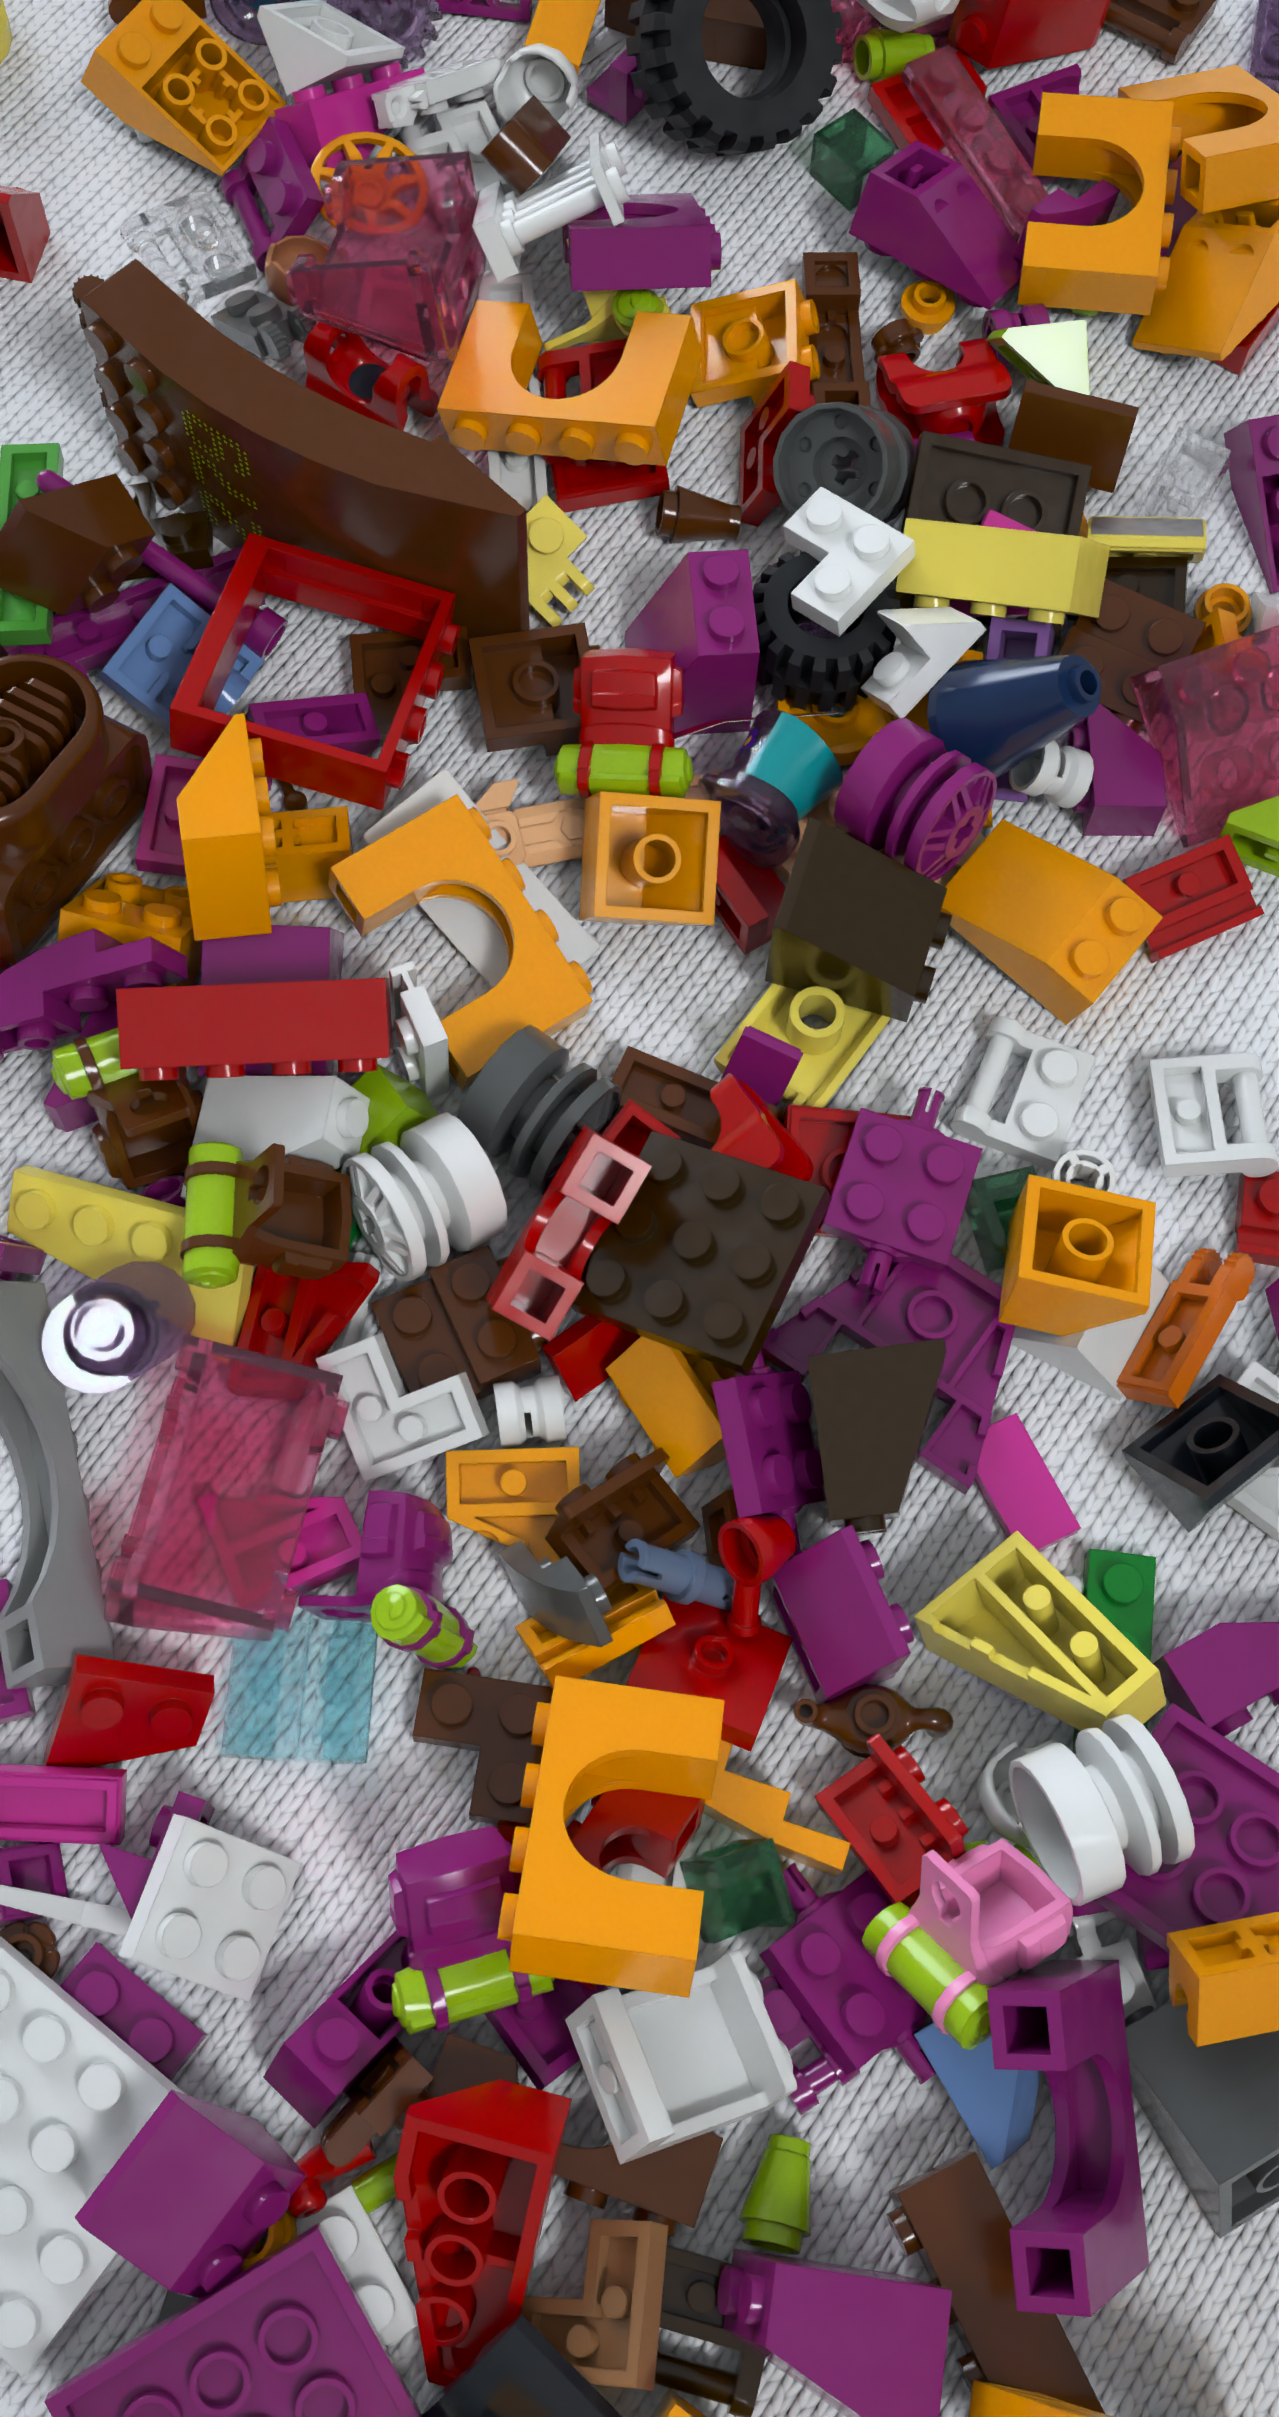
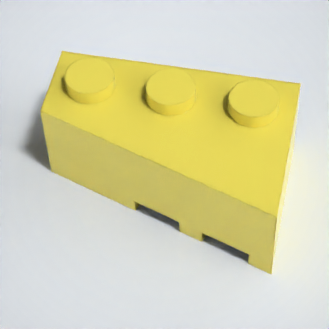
(1004, 570)
(1040, 1640)

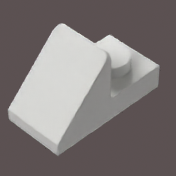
(930, 646)

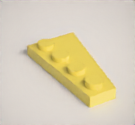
(108, 1227)

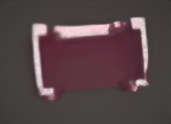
(400, 256)
(225, 1495)

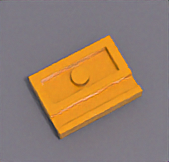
(634, 1619)

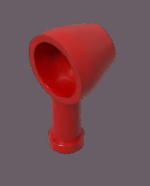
(752, 1553)

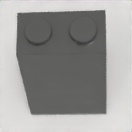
(1211, 2111)

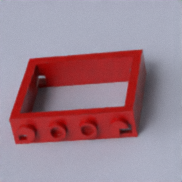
(335, 588)

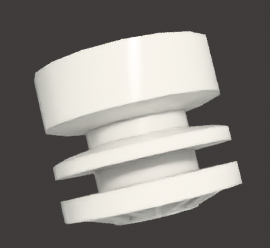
(425, 1196)
(1101, 1808)

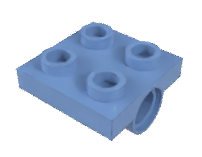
(157, 654)

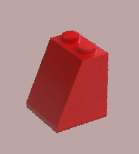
(1025, 30)

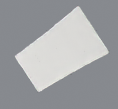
(463, 922)

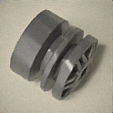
(820, 449)
(534, 1106)

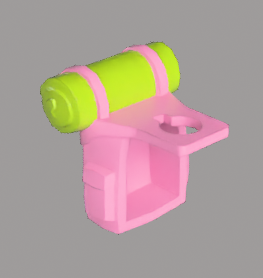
(969, 1933)

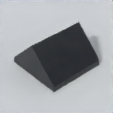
(1207, 1449)

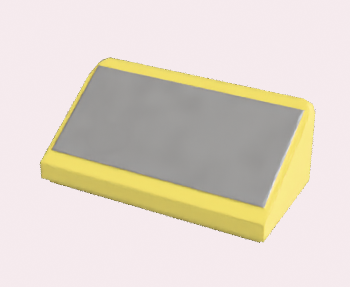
(1150, 536)

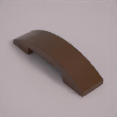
(834, 286)

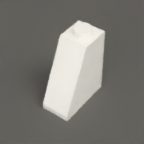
(306, 1114)

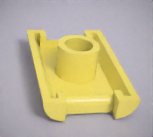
(827, 1052)

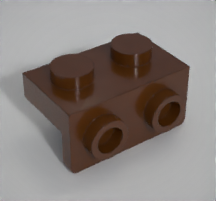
(625, 1507)

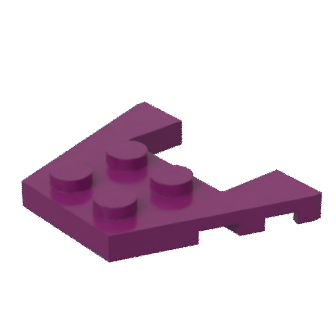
(916, 1308)

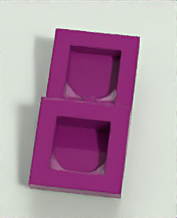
(1059, 207)

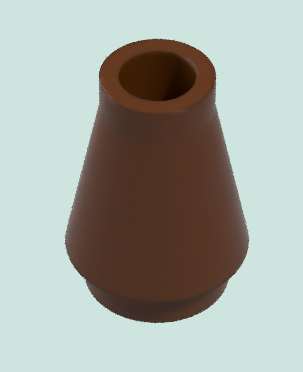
(695, 517)

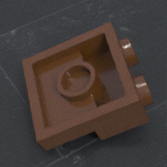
(1128, 640)
(528, 686)
(451, 1329)

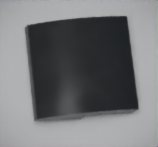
(519, 2377)

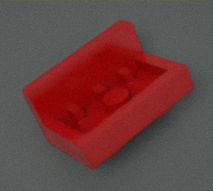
(892, 1819)

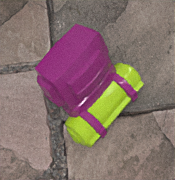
(401, 1582)
(449, 1909)

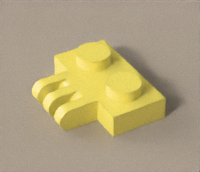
(550, 543)

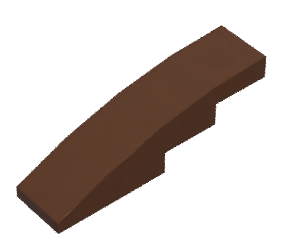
(729, 31)

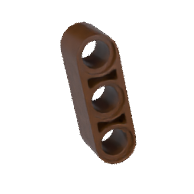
(526, 145)

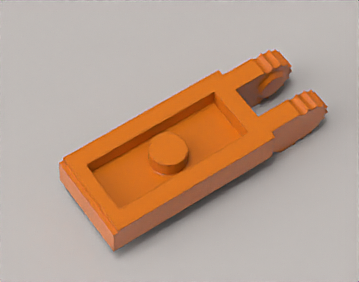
(1185, 1327)

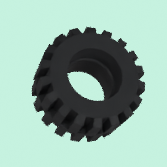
(812, 666)

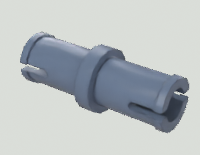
(679, 1574)

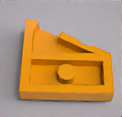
(511, 1492)

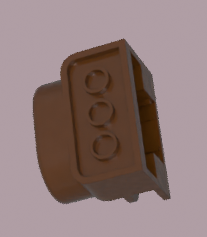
(65, 792)

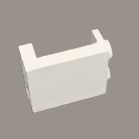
(681, 2063)

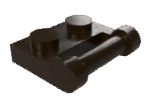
(692, 2310)

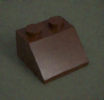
(73, 545)

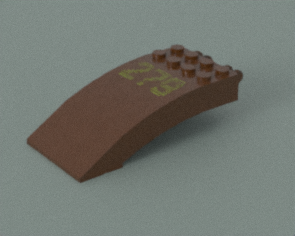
(292, 464)

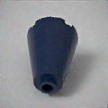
(1011, 706)

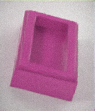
(1022, 1487)
(62, 1804)

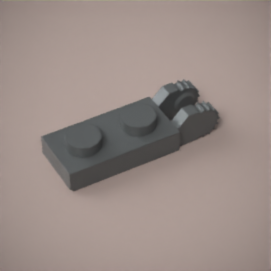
(262, 324)

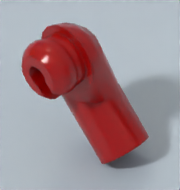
(310, 2196)

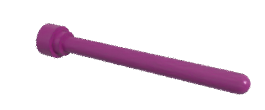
(267, 624)

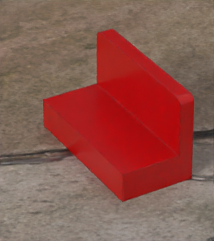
(746, 898)

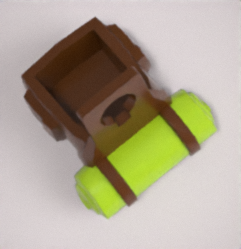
(141, 1124)
(262, 1213)

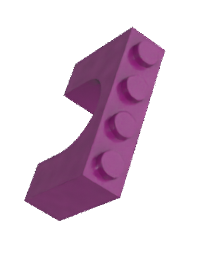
(658, 246)
(1092, 2223)

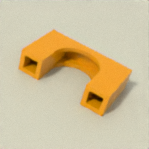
(1225, 135)
(1114, 263)
(622, 420)
(451, 857)
(569, 1913)

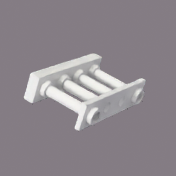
(510, 221)

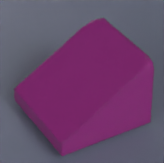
(764, 1063)
(31, 1868)

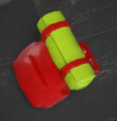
(626, 726)

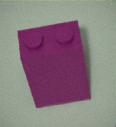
(711, 626)
(280, 956)
(843, 2332)

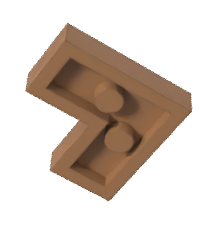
(616, 2325)

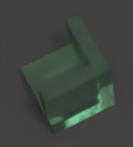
(845, 154)
(989, 1212)
(740, 1888)

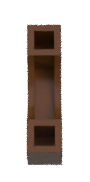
(663, 2184)

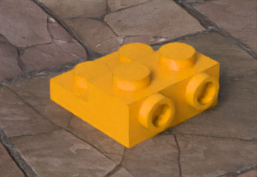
(751, 340)

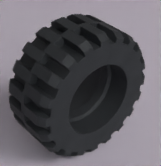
(700, 109)

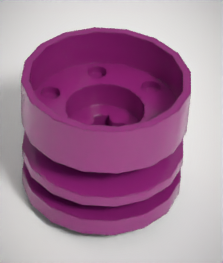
(915, 799)

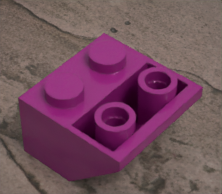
(840, 1615)

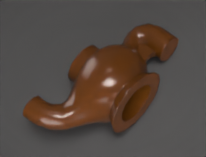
(870, 1710)

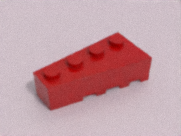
(254, 1024)

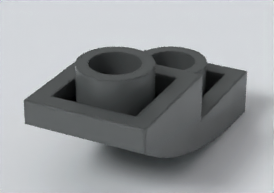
(559, 1595)

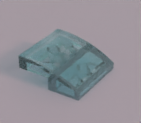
(302, 1694)

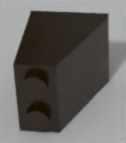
(856, 925)
(871, 1426)

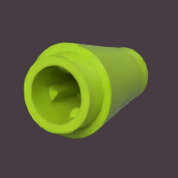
(886, 52)
(779, 2197)

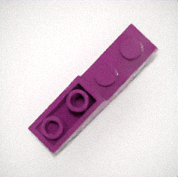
(76, 975)

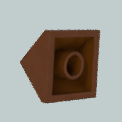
(1074, 429)

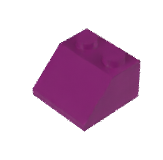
(192, 2194)

